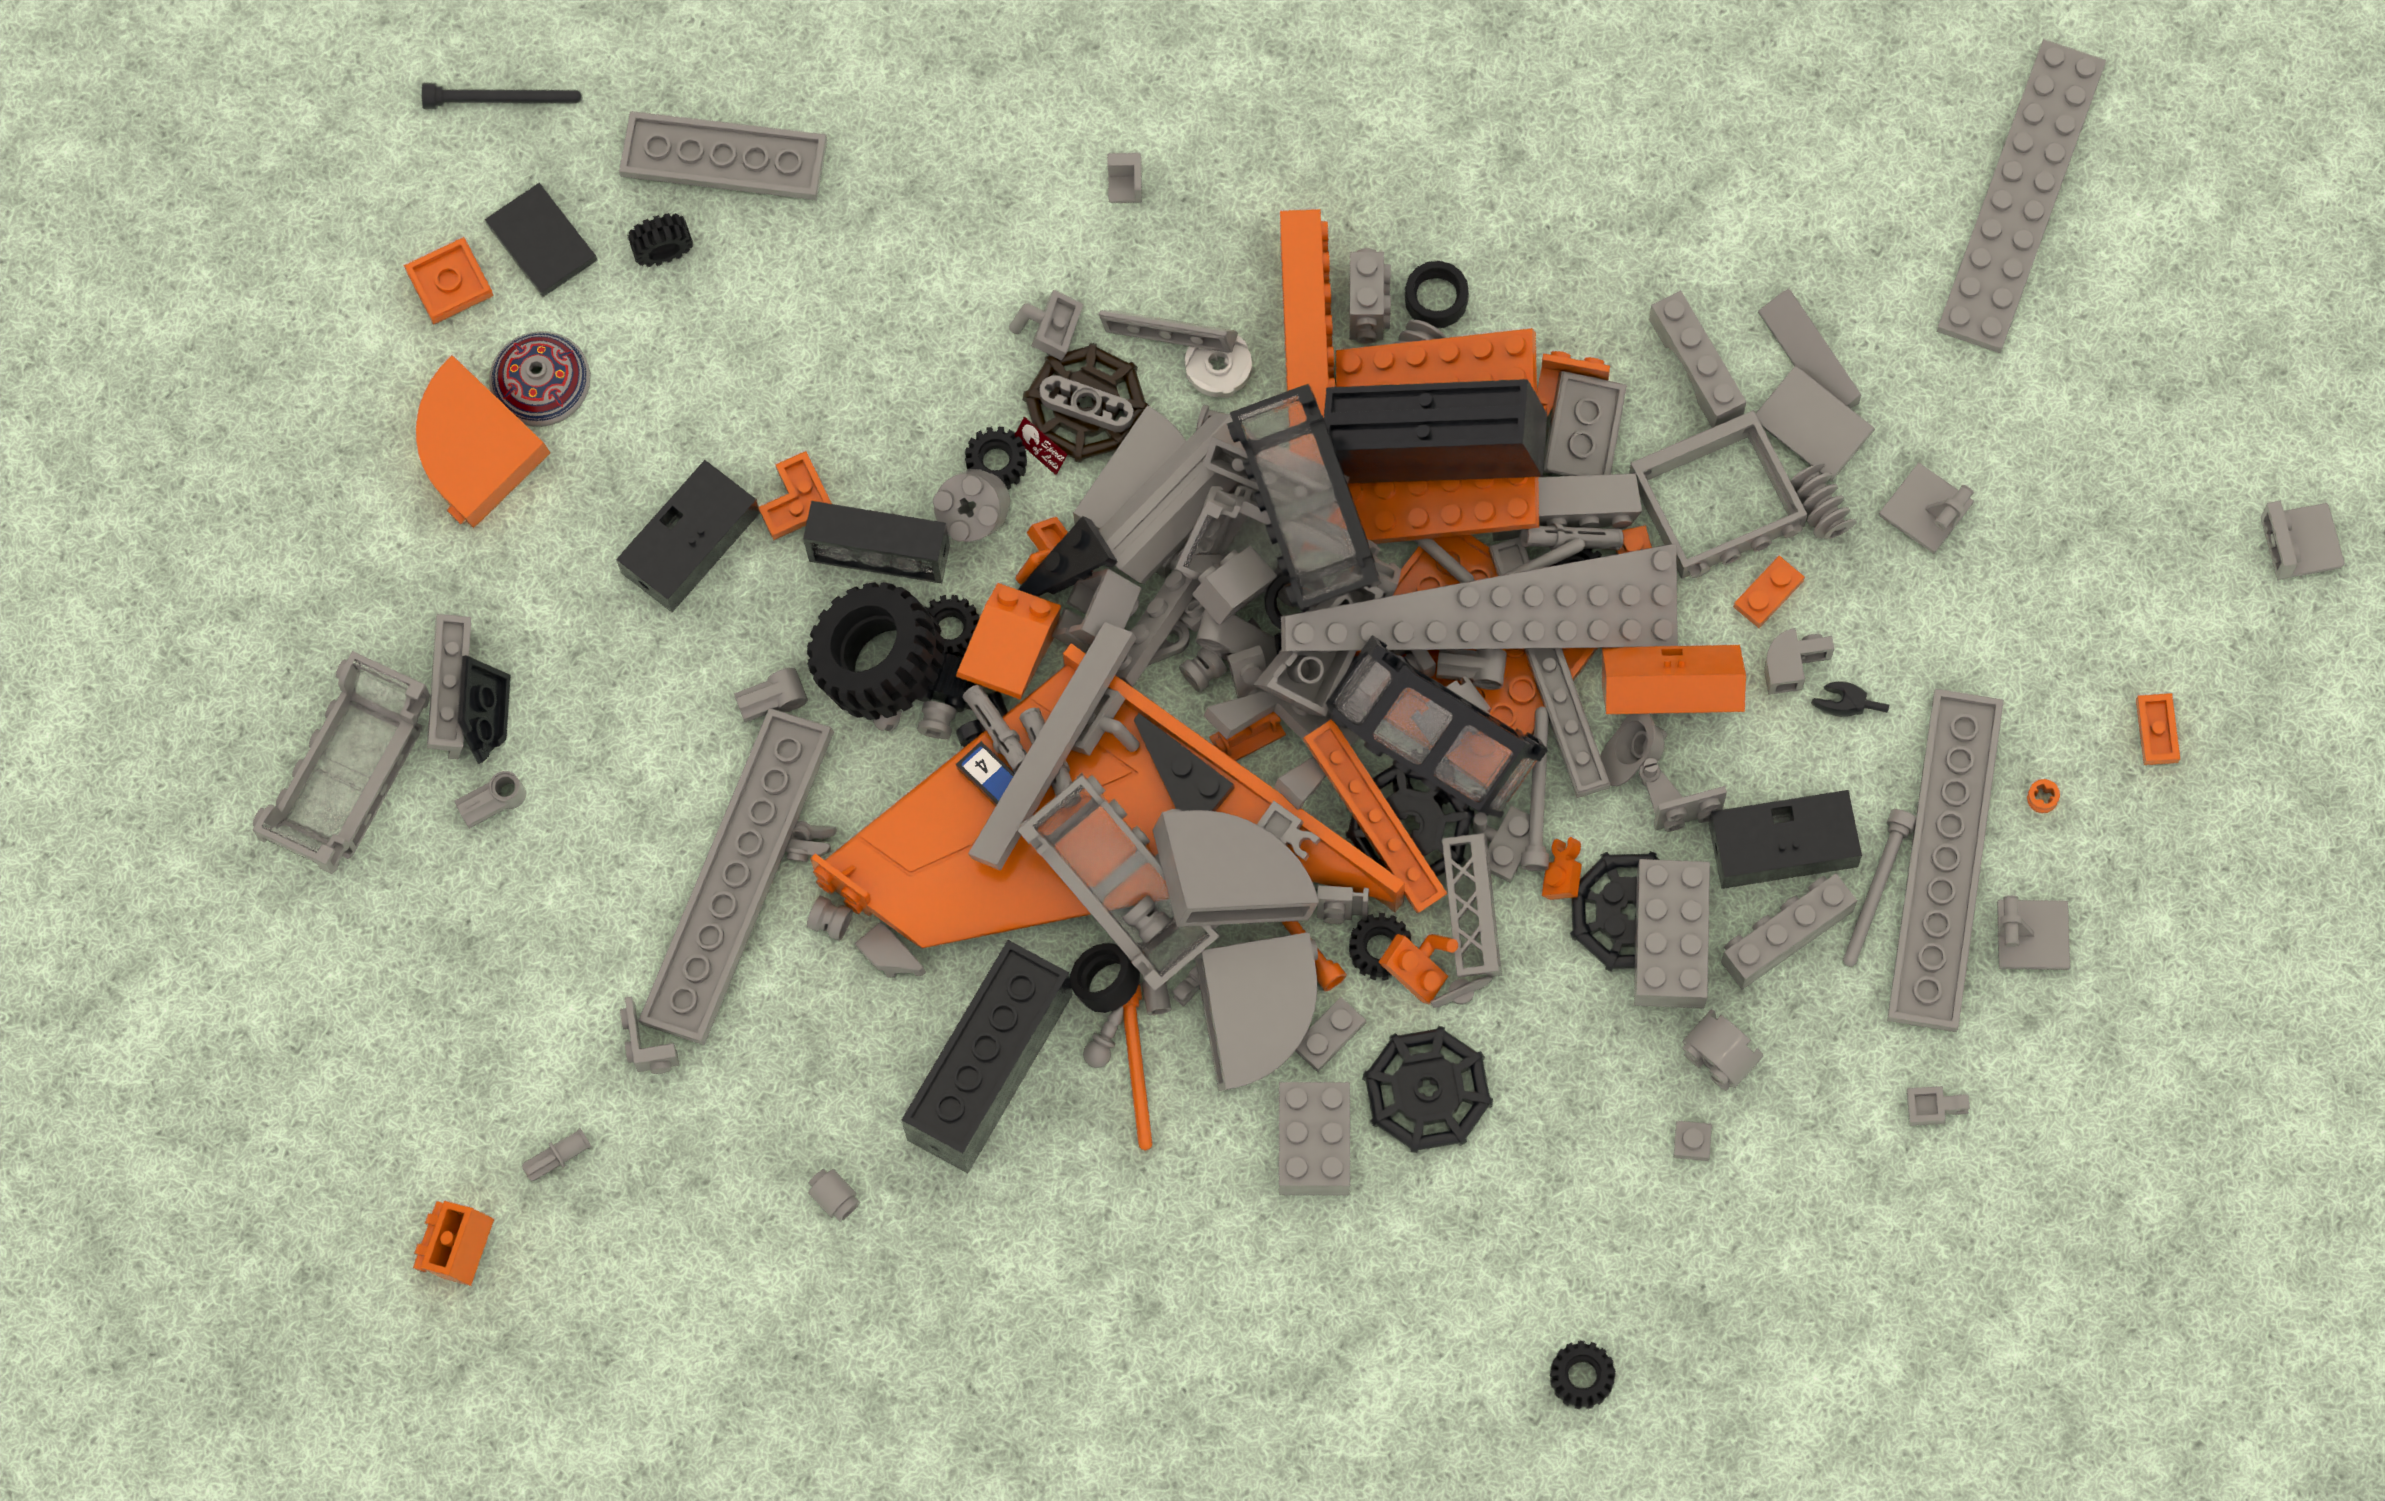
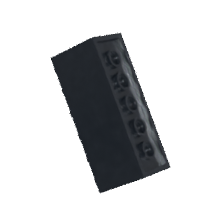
(987, 1056)

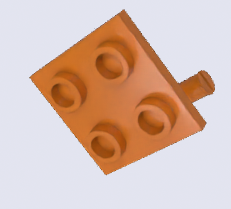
(1562, 361)

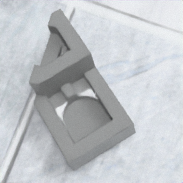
(887, 952)

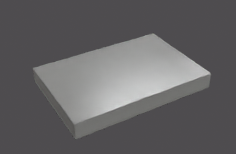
(1813, 422)
(1583, 426)

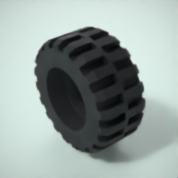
(850, 626)

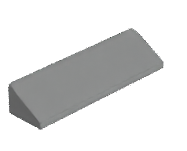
(1168, 330)
(1807, 347)

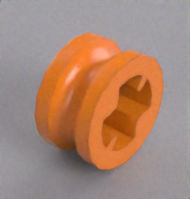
(2048, 787)

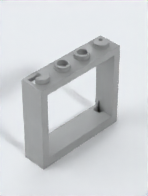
(1701, 445)

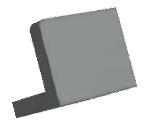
(1124, 177)

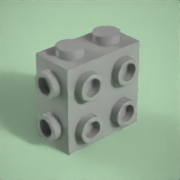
(1369, 296)

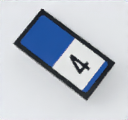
(986, 772)

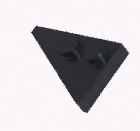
(1070, 560)
(1185, 776)

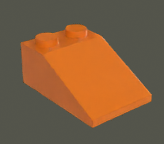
(1009, 641)

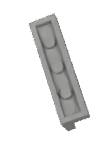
(450, 644)
(1485, 905)

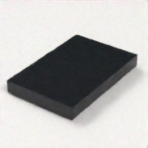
(541, 239)

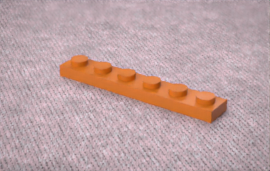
(1374, 815)

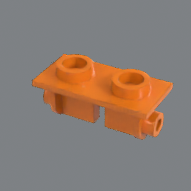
(1251, 738)

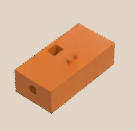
(1673, 679)

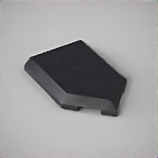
(483, 706)

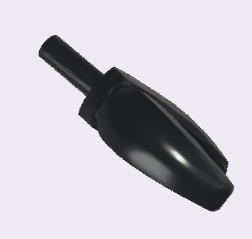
(1852, 700)

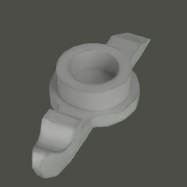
(807, 832)
(800, 849)
(1461, 991)

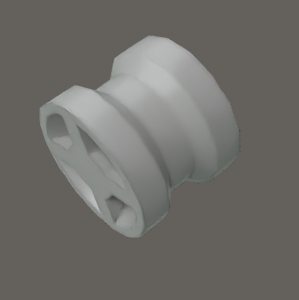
(936, 720)

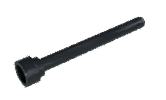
(436, 96)

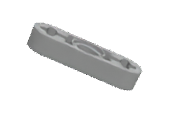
(1080, 390)

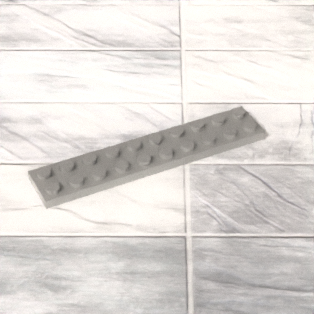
(2021, 196)
(1945, 860)
(736, 876)

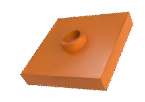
(448, 280)

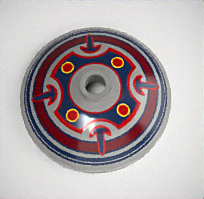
(545, 396)

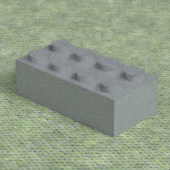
(1671, 933)

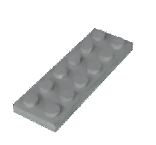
(723, 155)

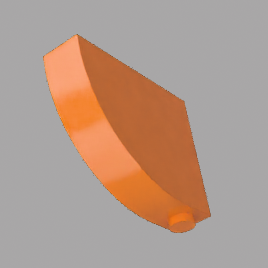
(472, 443)

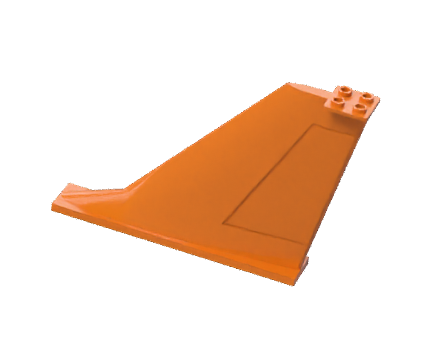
(915, 857)

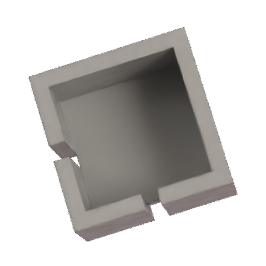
(1102, 599)

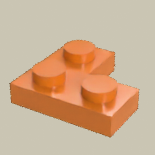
(792, 510)

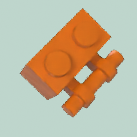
(453, 1242)

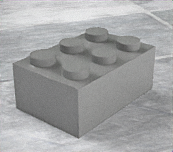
(1314, 1138)

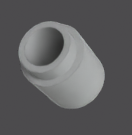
(833, 1194)

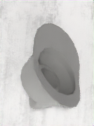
(1631, 746)

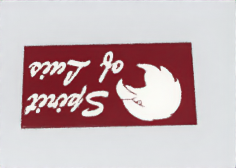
(1041, 446)

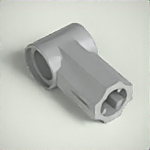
(1482, 667)
(780, 692)
(486, 800)

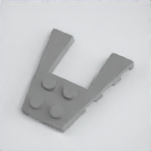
(1240, 713)

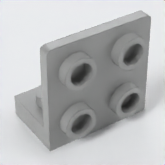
(2301, 540)

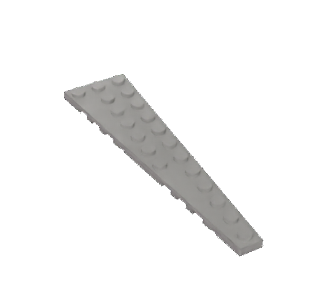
(1571, 605)

